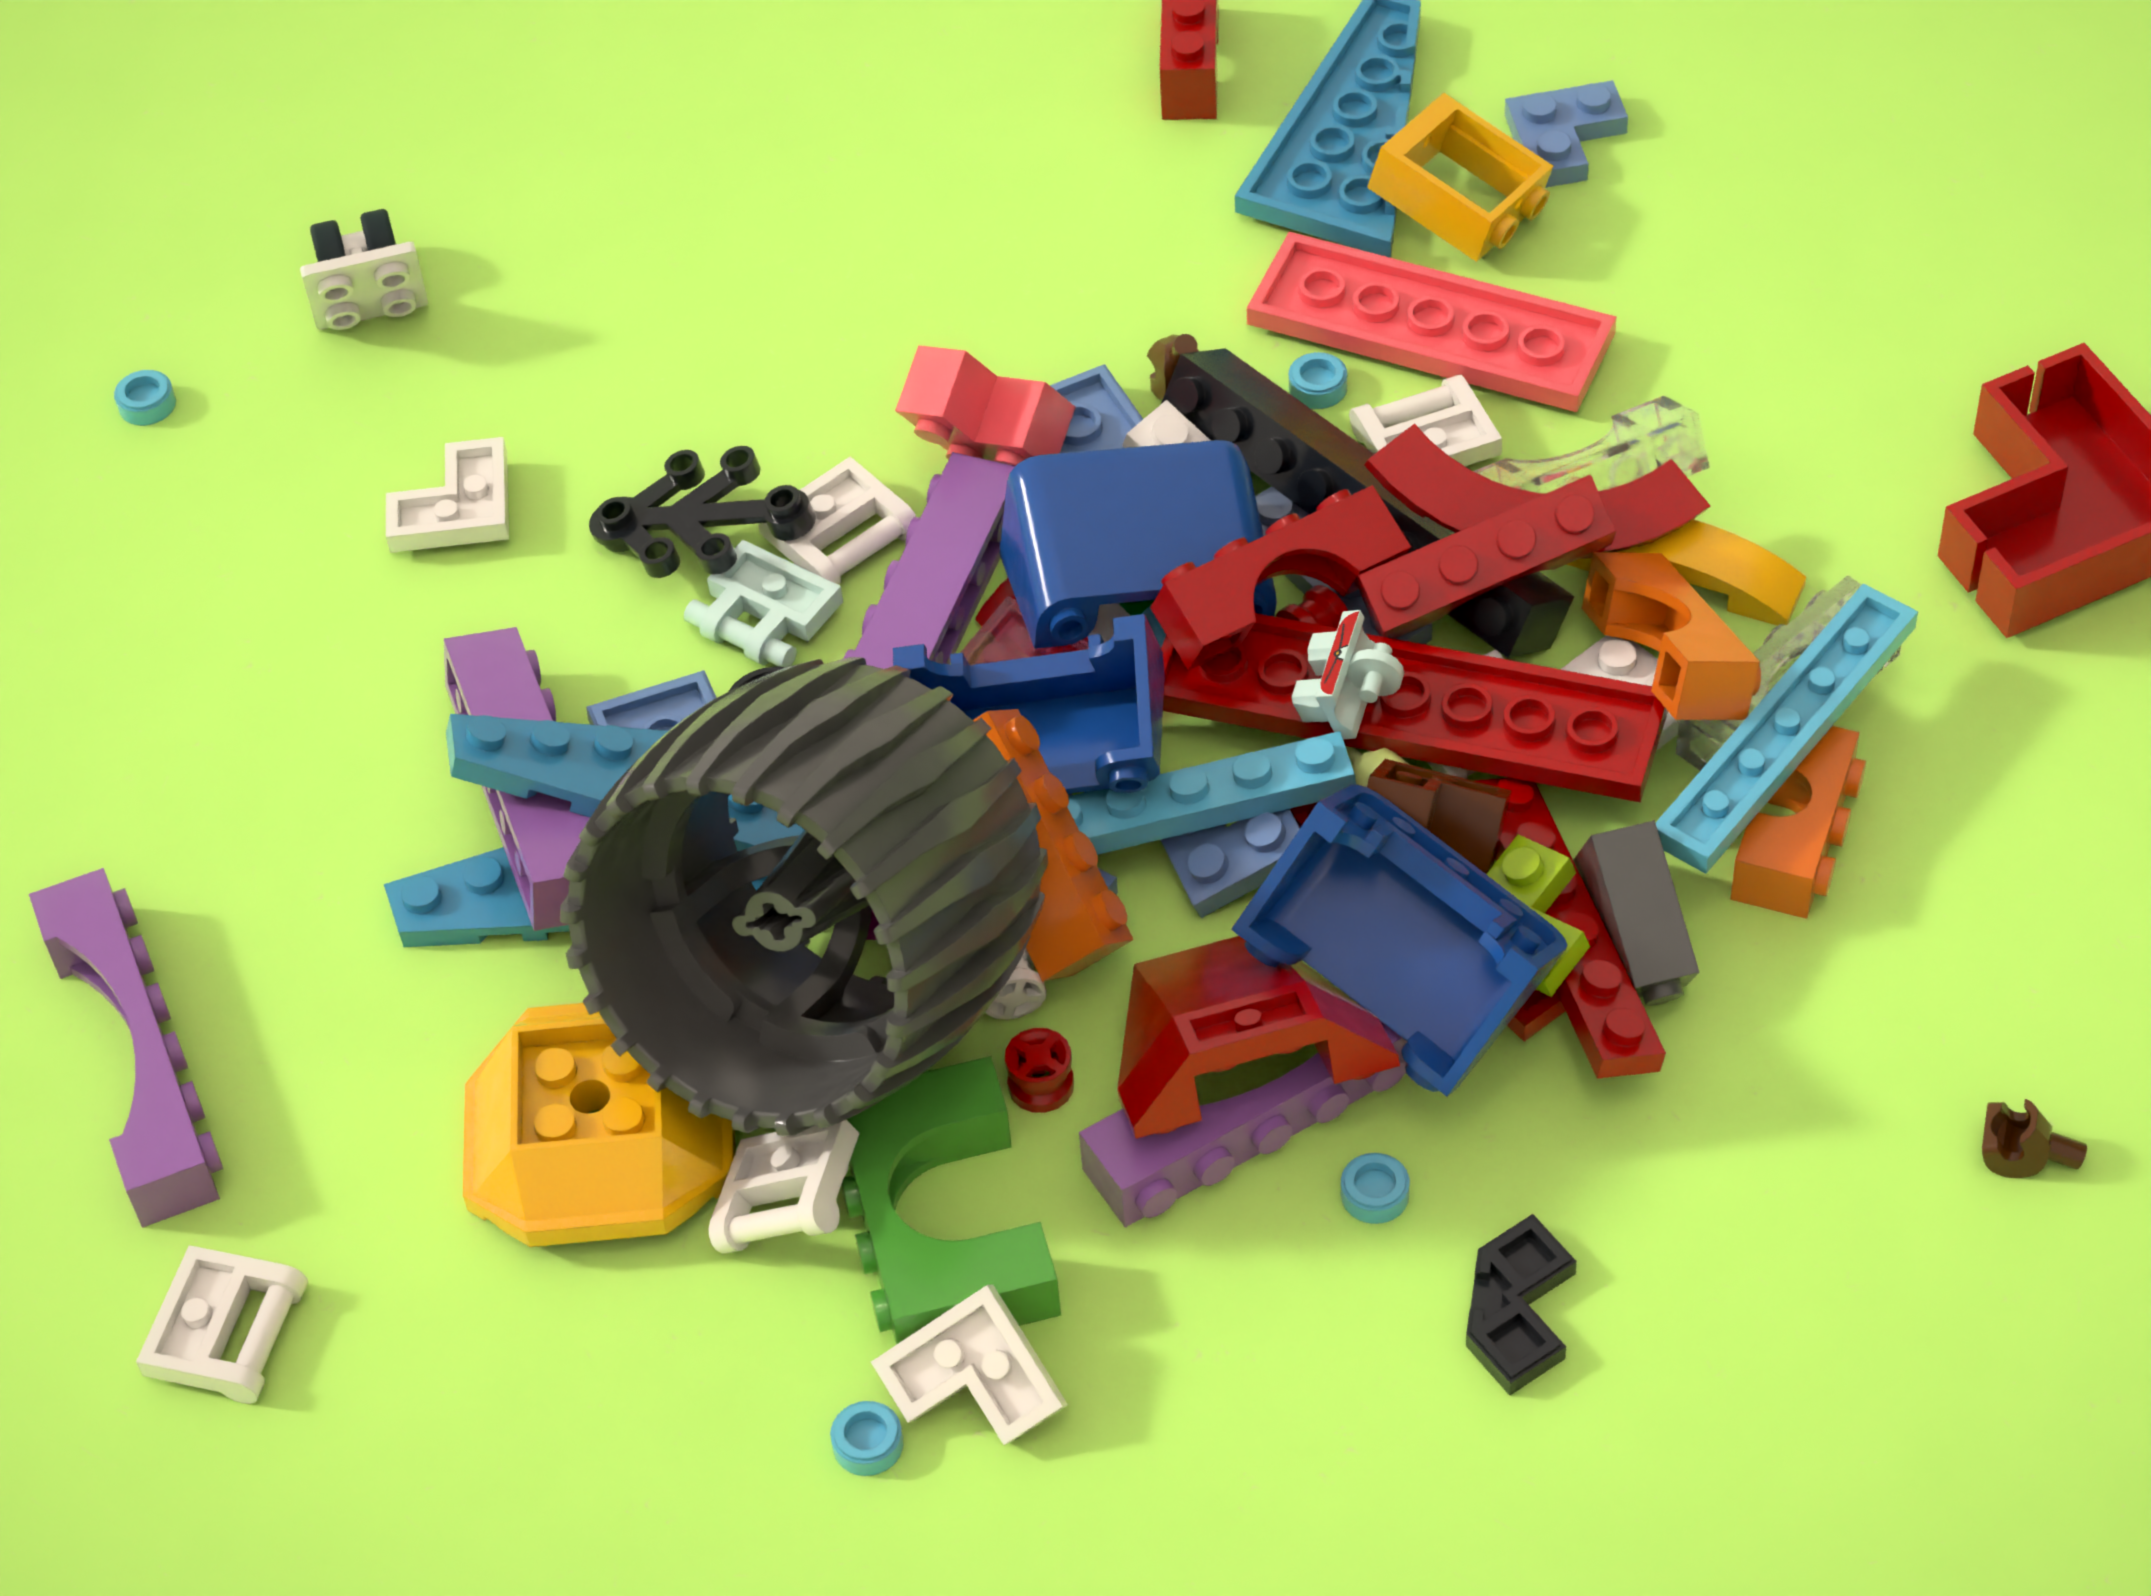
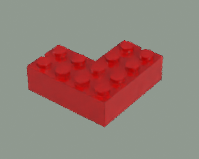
(2077, 496)

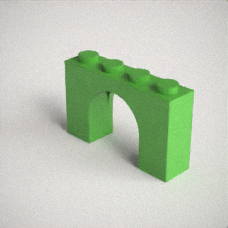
(926, 1124)

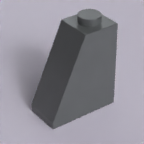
(1639, 909)

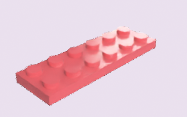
(1432, 321)

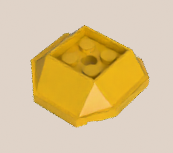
(574, 1175)

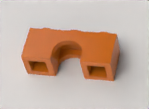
(1786, 857)

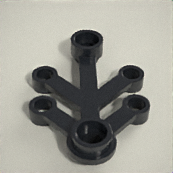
(625, 521)

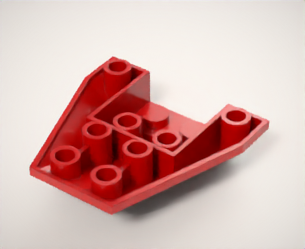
(1224, 1009)

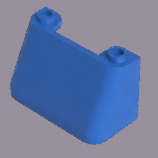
(1117, 522)
(1090, 707)
(1402, 931)

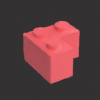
(980, 414)

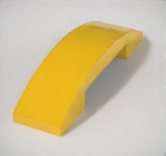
(1721, 561)

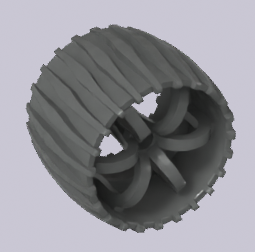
(898, 818)

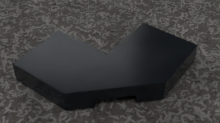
(1501, 1324)

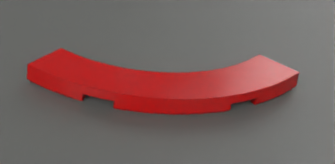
(1458, 497)

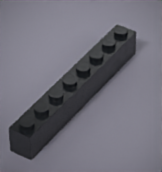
(1314, 459)

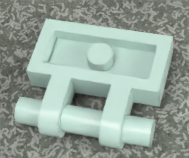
(772, 590)

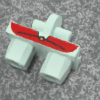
(1351, 672)

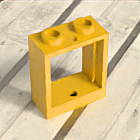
(1478, 148)

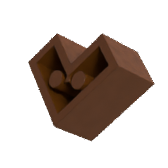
(1452, 808)

